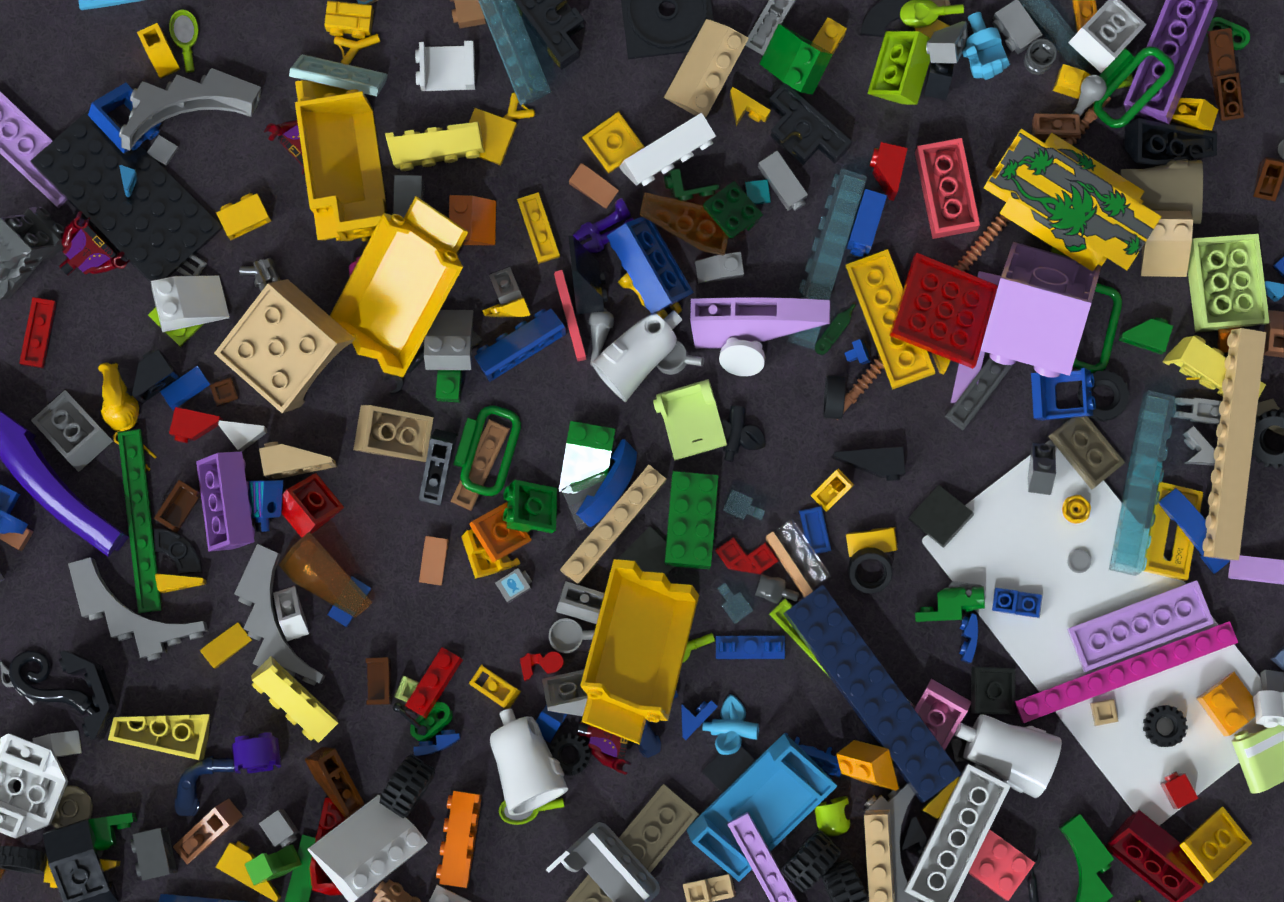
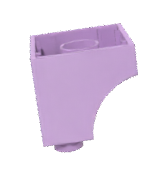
(1039, 310)

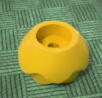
(1083, 509)

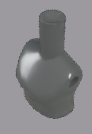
(774, 589)

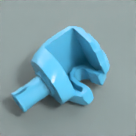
(984, 49)

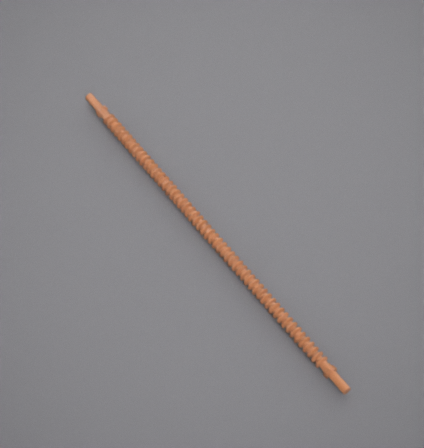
(851, 397)

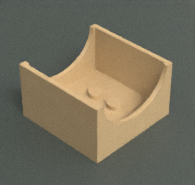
(283, 344)

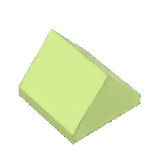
(405, 688)

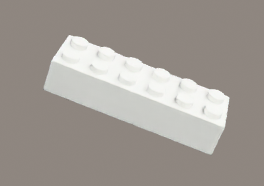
(957, 836)

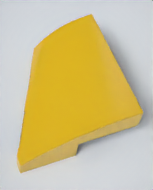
(515, 308)
(478, 556)

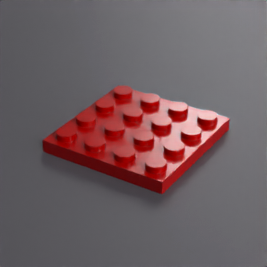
(944, 310)

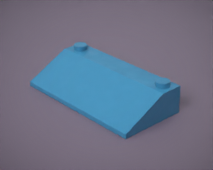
(775, 791)

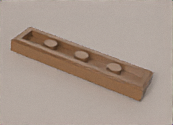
(485, 456)

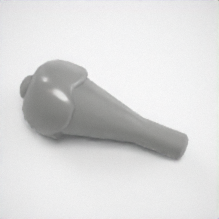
(1092, 90)
(600, 326)

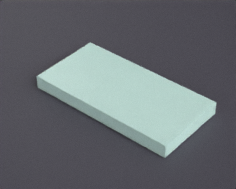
(338, 75)

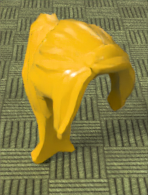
(118, 407)

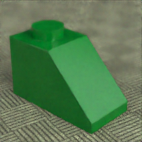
(1150, 335)

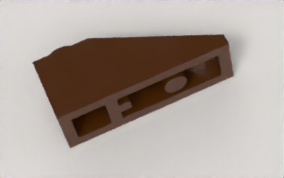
(334, 780)

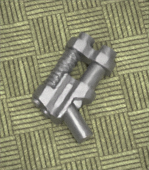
(263, 270)

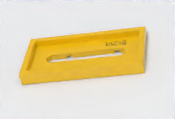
(1183, 548)

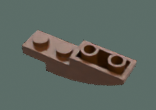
(1223, 74)

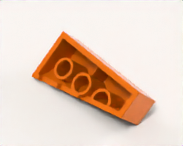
(460, 839)

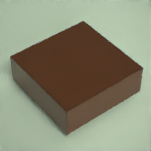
(224, 391)

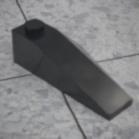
(1159, 142)

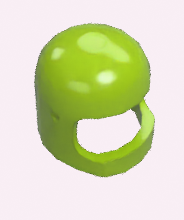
(832, 817)

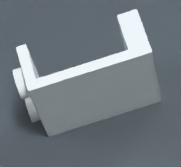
(446, 67)

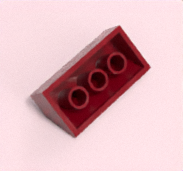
(1155, 857)

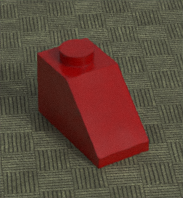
(191, 424)

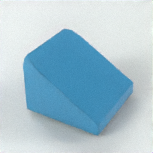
(129, 179)
(1274, 290)

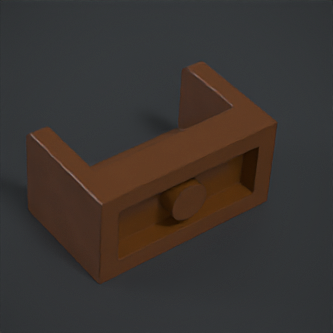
(177, 506)
(379, 681)

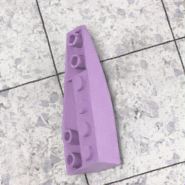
(753, 318)

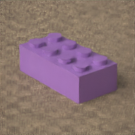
(225, 501)

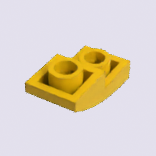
(880, 538)

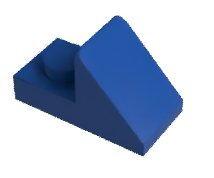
(690, 722)
(549, 723)

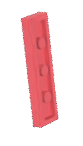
(570, 316)

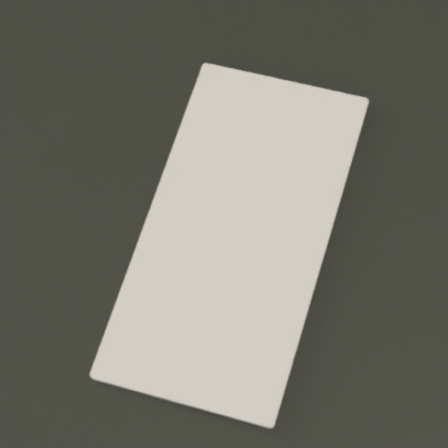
(1024, 546)

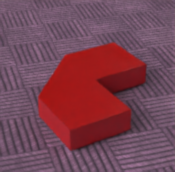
(736, 559)

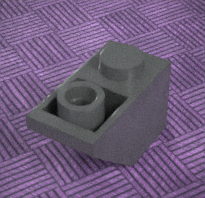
(1042, 469)

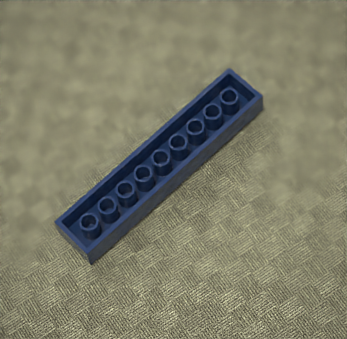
(872, 693)

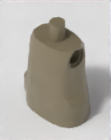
(1171, 186)

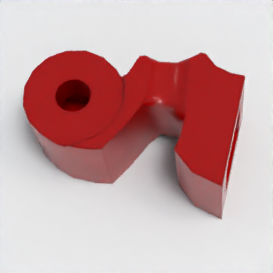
(550, 663)

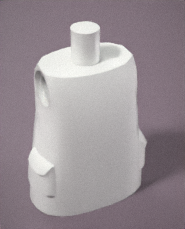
(636, 353)
(1015, 753)
(525, 764)

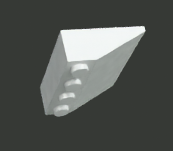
(667, 150)
(366, 848)

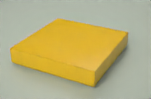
(495, 133)
(613, 142)

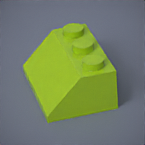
(901, 67)

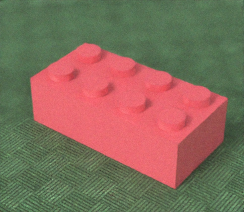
(947, 188)
(1000, 866)

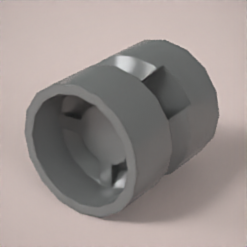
(1040, 56)

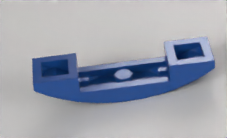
(613, 486)
(1191, 523)

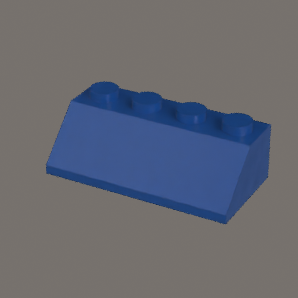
(649, 264)
(520, 344)

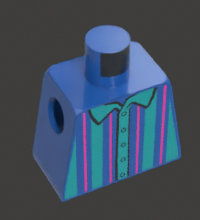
(265, 501)

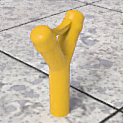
(354, 46)
(512, 114)

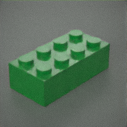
(691, 520)

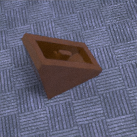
(1269, 178)

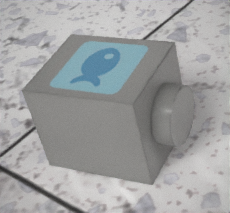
(514, 585)

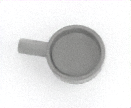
(678, 359)
(567, 635)

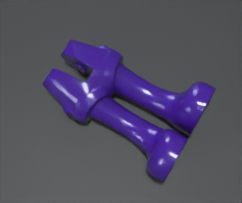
(598, 241)

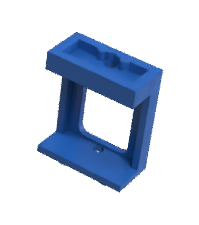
(1045, 395)

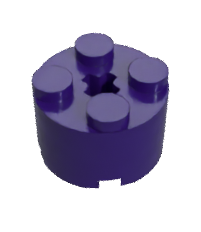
(256, 753)

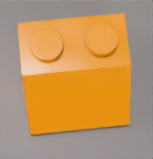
(1228, 704)
(868, 764)

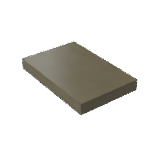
(1086, 450)

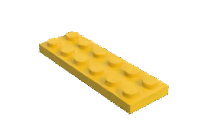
(879, 296)

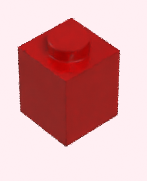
(1178, 790)

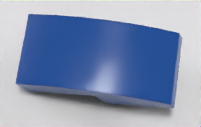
(1017, 603)
(970, 630)
(443, 741)

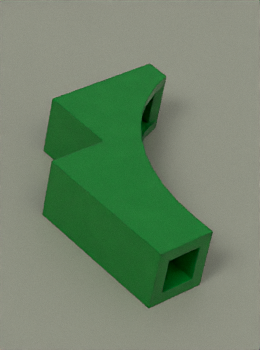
(1090, 858)

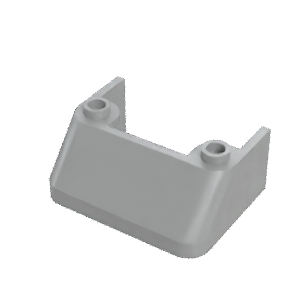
(610, 866)

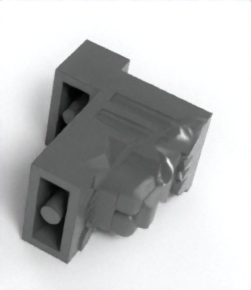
(24, 244)

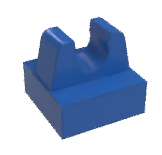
(858, 353)

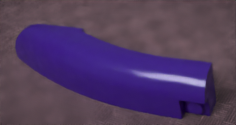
(39, 479)

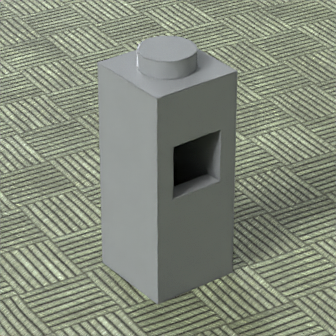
(783, 181)

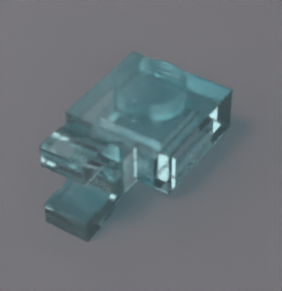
(740, 506)
(735, 605)

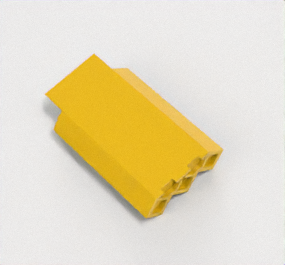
(400, 285)
(636, 650)

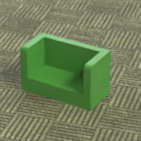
(273, 866)

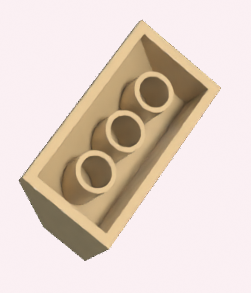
(706, 68)

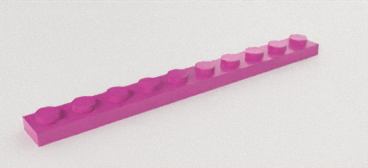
(1126, 672)

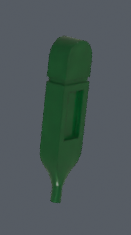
(834, 331)

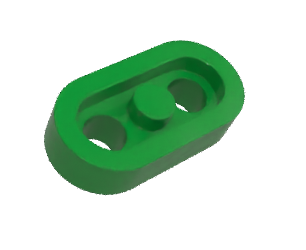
(1236, 31)
(432, 722)

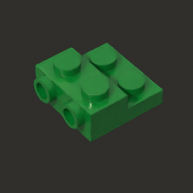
(530, 507)

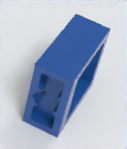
(107, 103)
(866, 223)

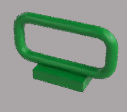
(1119, 70)
(1111, 330)
(469, 443)

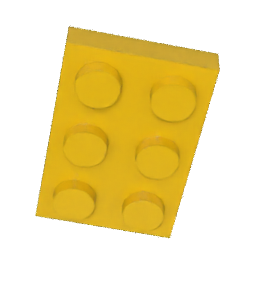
(1215, 844)

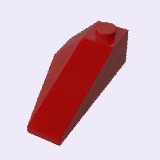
(329, 819)

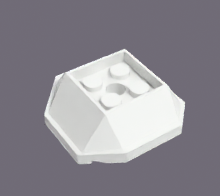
(40, 790)

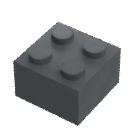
(153, 853)

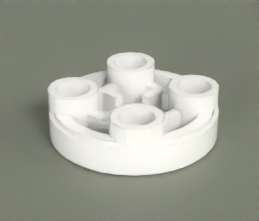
(742, 357)

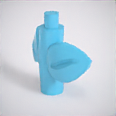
(731, 727)

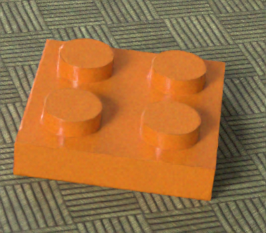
(495, 535)

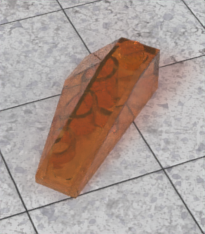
(685, 221)
(318, 572)

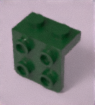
(674, 183)
(733, 210)

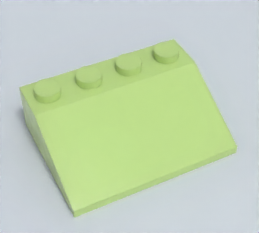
(1227, 282)

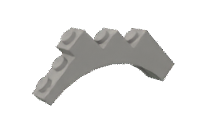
(184, 95)
(257, 588)
(150, 635)
(897, 805)

